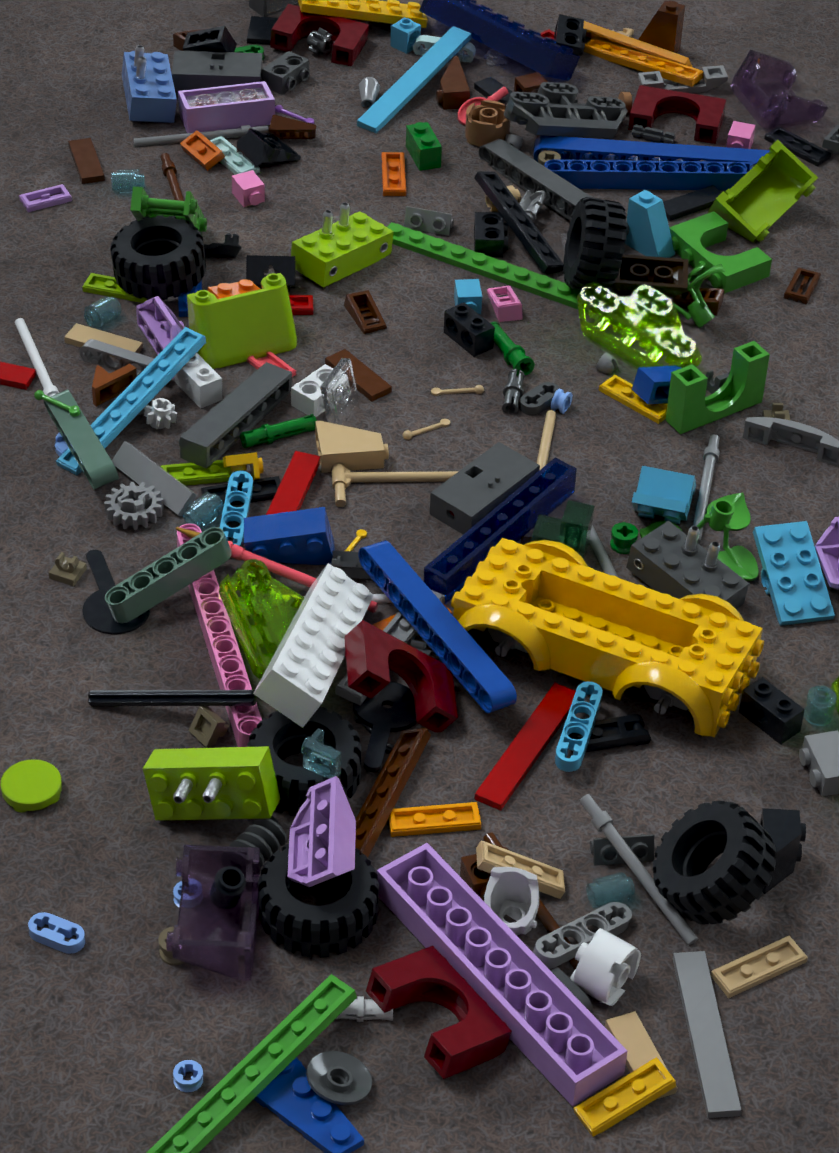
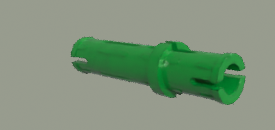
(270, 433)

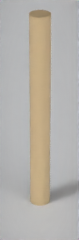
(546, 438)

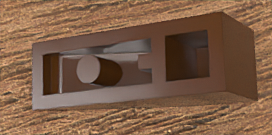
(453, 86)

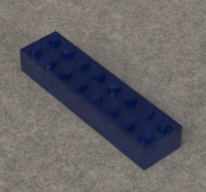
(505, 36)

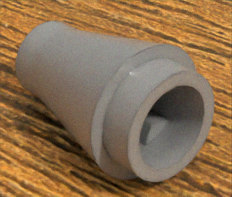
(368, 91)

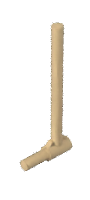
(343, 478)

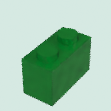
(423, 146)

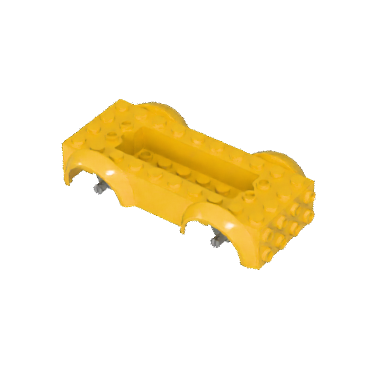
(612, 631)

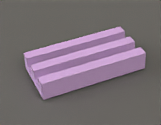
(46, 200)

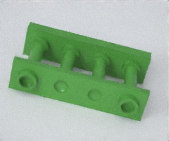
(143, 206)

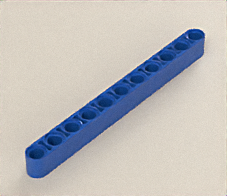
(643, 151)
(649, 174)

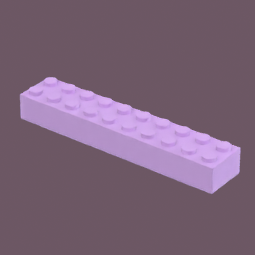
(538, 1008)

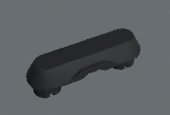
(228, 249)

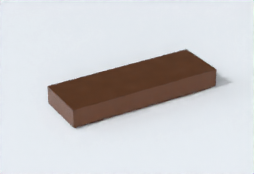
(86, 160)
(366, 380)

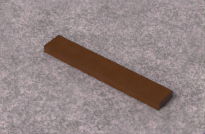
(389, 787)

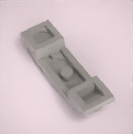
(712, 77)
(794, 434)

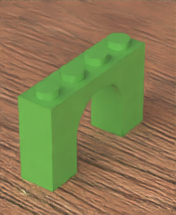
(696, 234)
(743, 388)

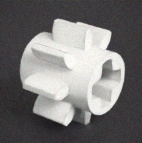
(160, 413)

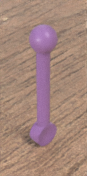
(278, 108)

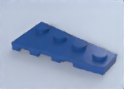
(308, 1113)

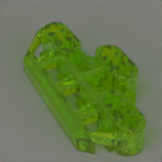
(640, 320)
(269, 604)

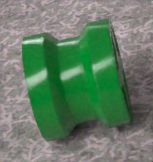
(623, 537)

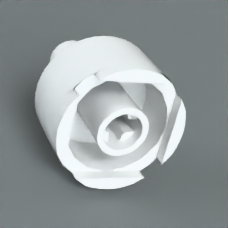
(605, 966)

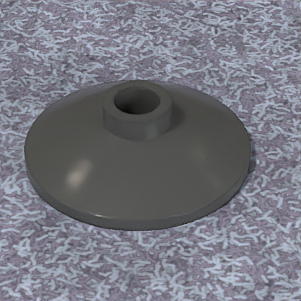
(339, 1077)

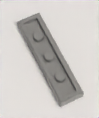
(143, 469)

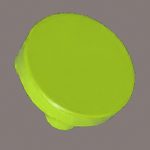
(31, 785)

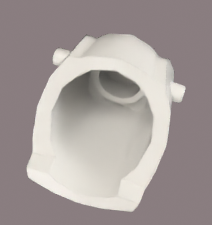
(514, 894)

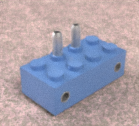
(148, 86)

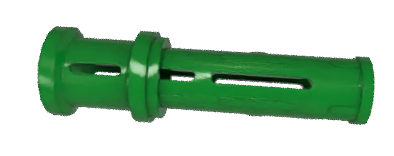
(513, 354)

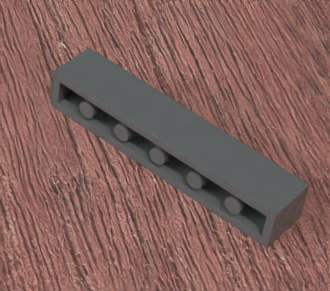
(235, 414)

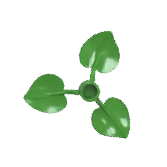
(698, 309)
(726, 514)

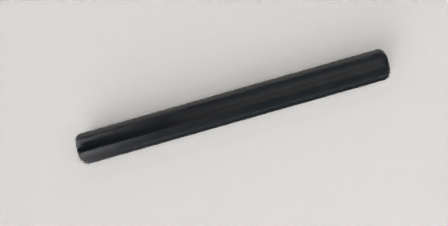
(171, 698)

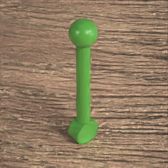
(74, 410)

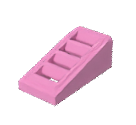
(510, 307)

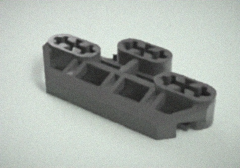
(557, 113)

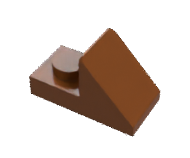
(108, 386)

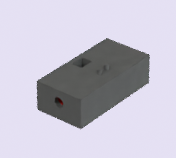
(214, 69)
(480, 487)

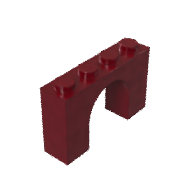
(293, 25)
(705, 110)
(374, 652)
(431, 978)

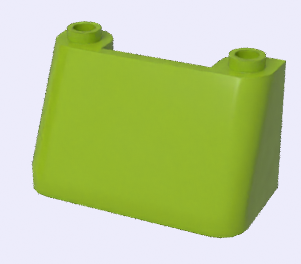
(765, 193)
(243, 323)

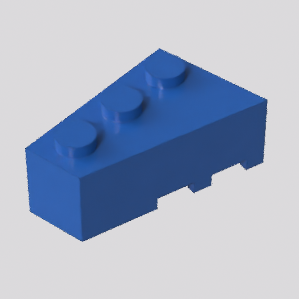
(291, 537)

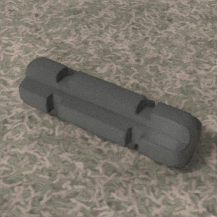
(653, 134)

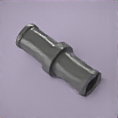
(513, 391)

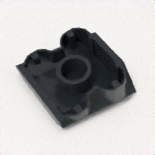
(265, 149)

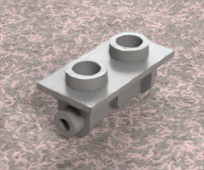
(533, 203)
(428, 220)

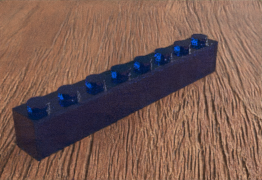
(508, 520)

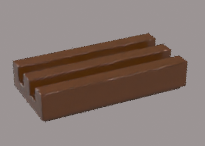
(798, 295)

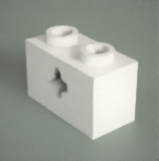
(200, 382)

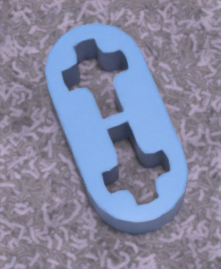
(55, 935)

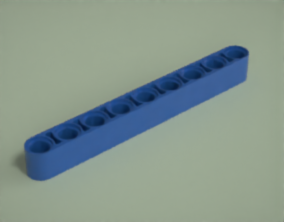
(437, 627)

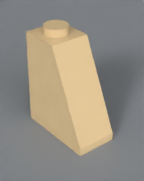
(349, 446)

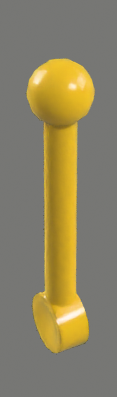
(360, 534)

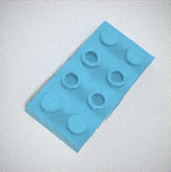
(792, 573)

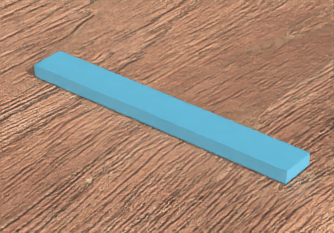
(414, 80)
(140, 392)

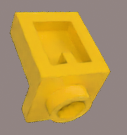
(239, 463)

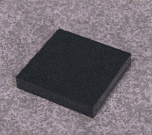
(260, 30)

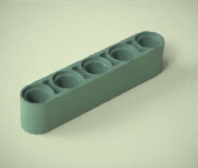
(82, 442)
(168, 575)

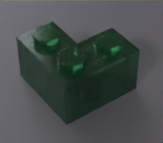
(571, 530)

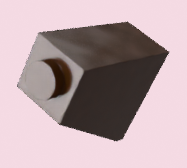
(666, 27)

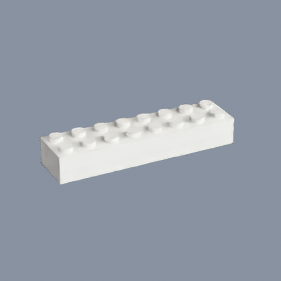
(313, 645)

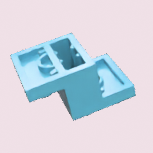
(664, 494)

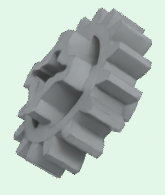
(133, 505)

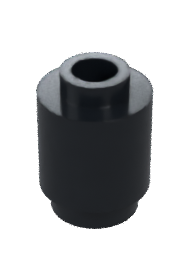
(227, 887)

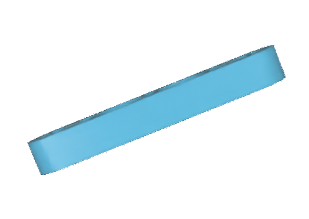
(237, 513)
(579, 726)

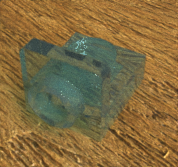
(319, 757)

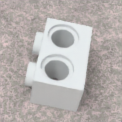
(307, 393)

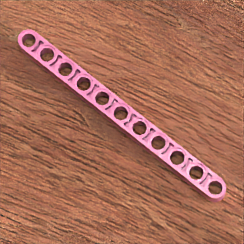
(222, 647)

